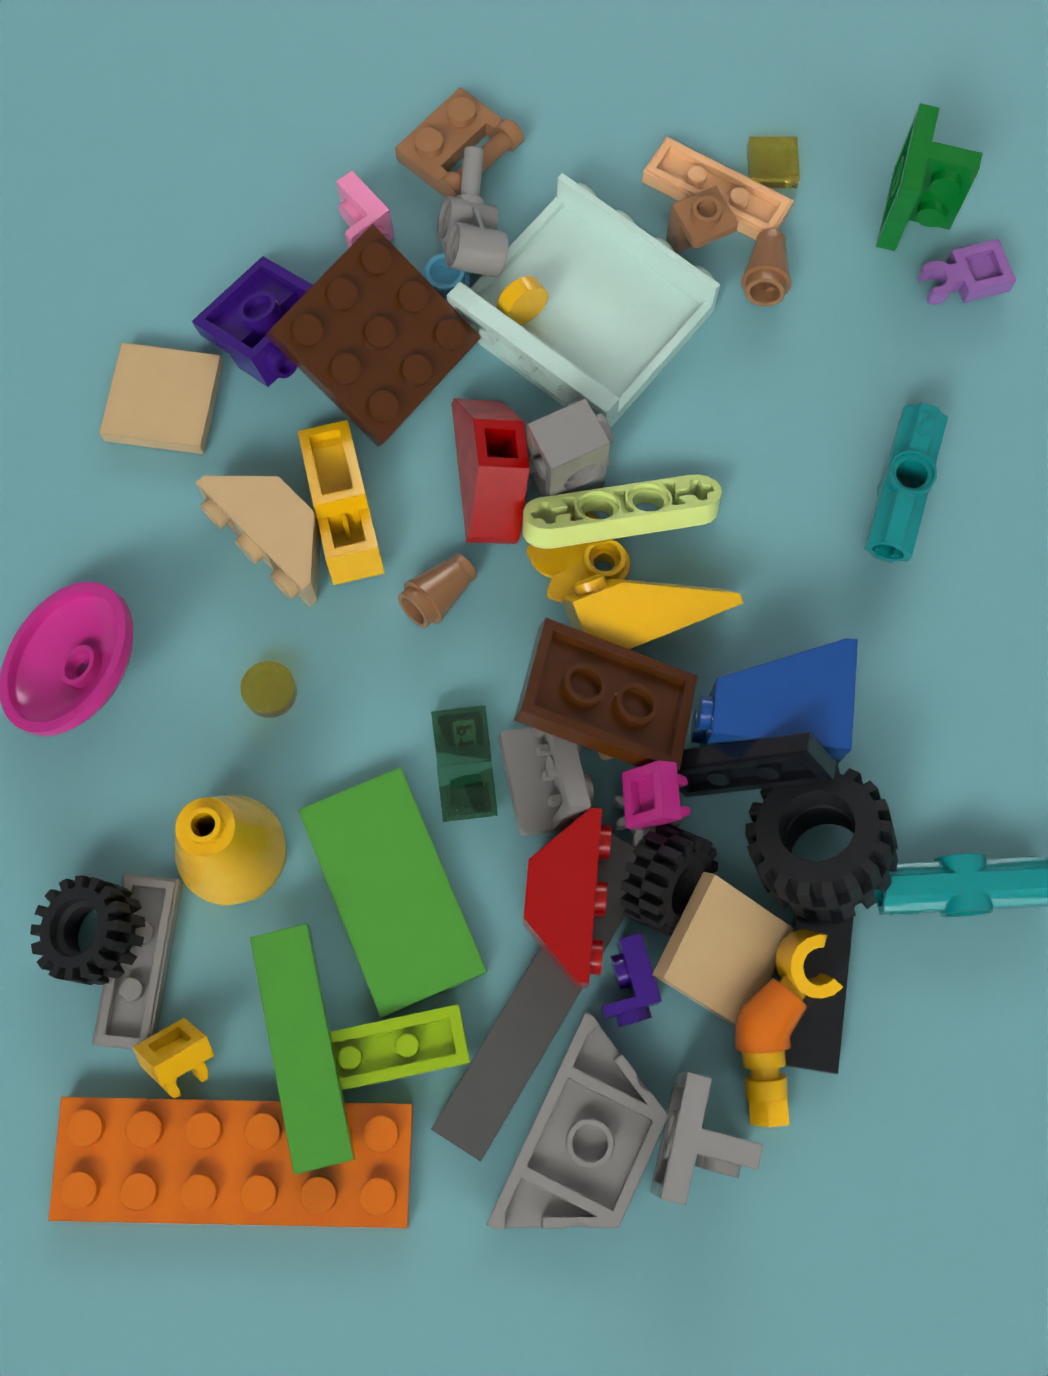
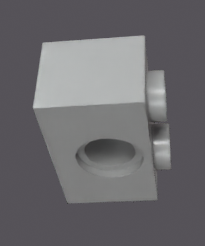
(569, 450)

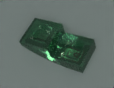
(464, 763)

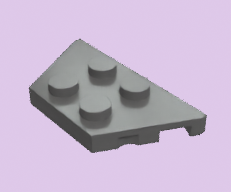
(584, 1142)

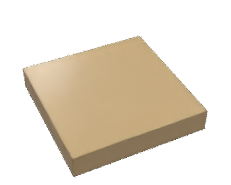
(162, 398)
(721, 948)

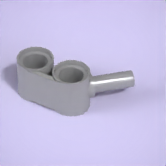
(471, 227)

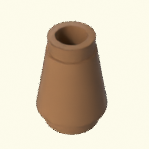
(767, 270)
(435, 591)

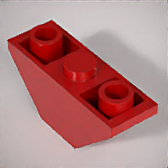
(491, 469)
(566, 896)

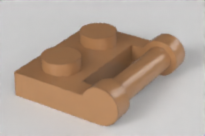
(445, 133)

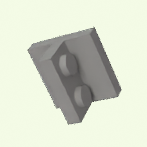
(685, 1138)

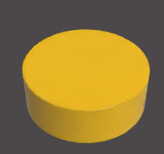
(523, 299)

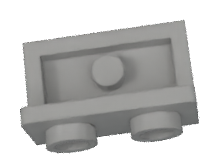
(544, 780)

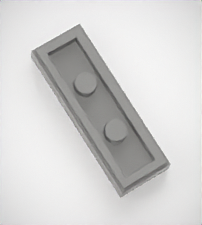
(134, 1001)

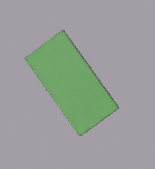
(392, 893)

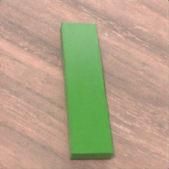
(302, 1049)

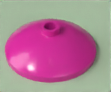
(66, 659)

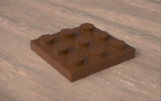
(374, 335)

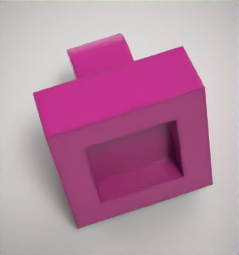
(653, 795)

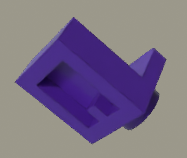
(634, 971)

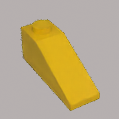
(641, 610)

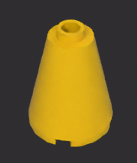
(229, 848)

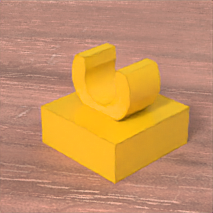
(174, 1053)

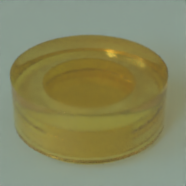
(268, 689)

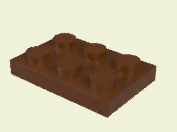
(605, 697)

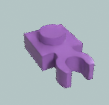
(972, 270)

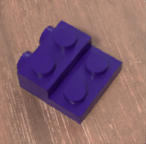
(245, 315)

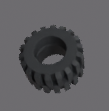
(829, 883)

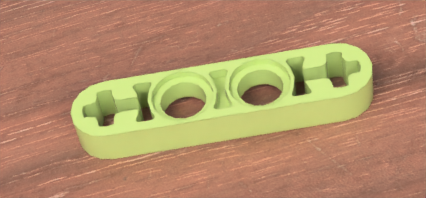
(693, 497)

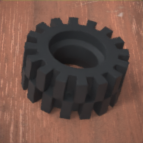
(665, 876)
(62, 923)

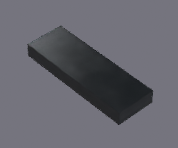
(755, 765)
(819, 1031)

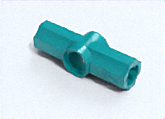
(899, 507)
(965, 885)

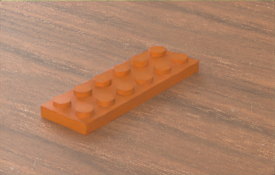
(224, 1165)

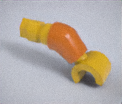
(768, 1022)

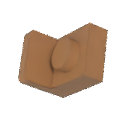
(700, 220)

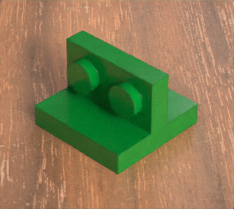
(926, 181)

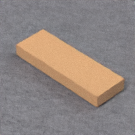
(685, 172)

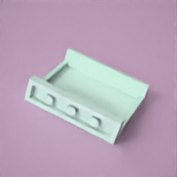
(612, 307)

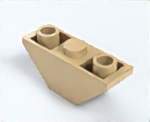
(270, 527)

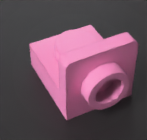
(361, 209)

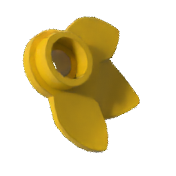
(577, 562)

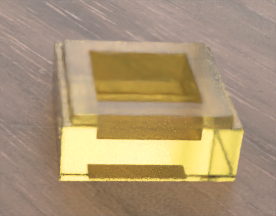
(774, 161)

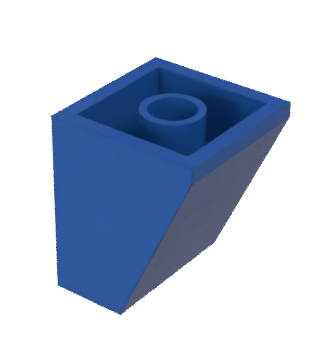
(783, 698)

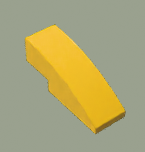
(340, 502)

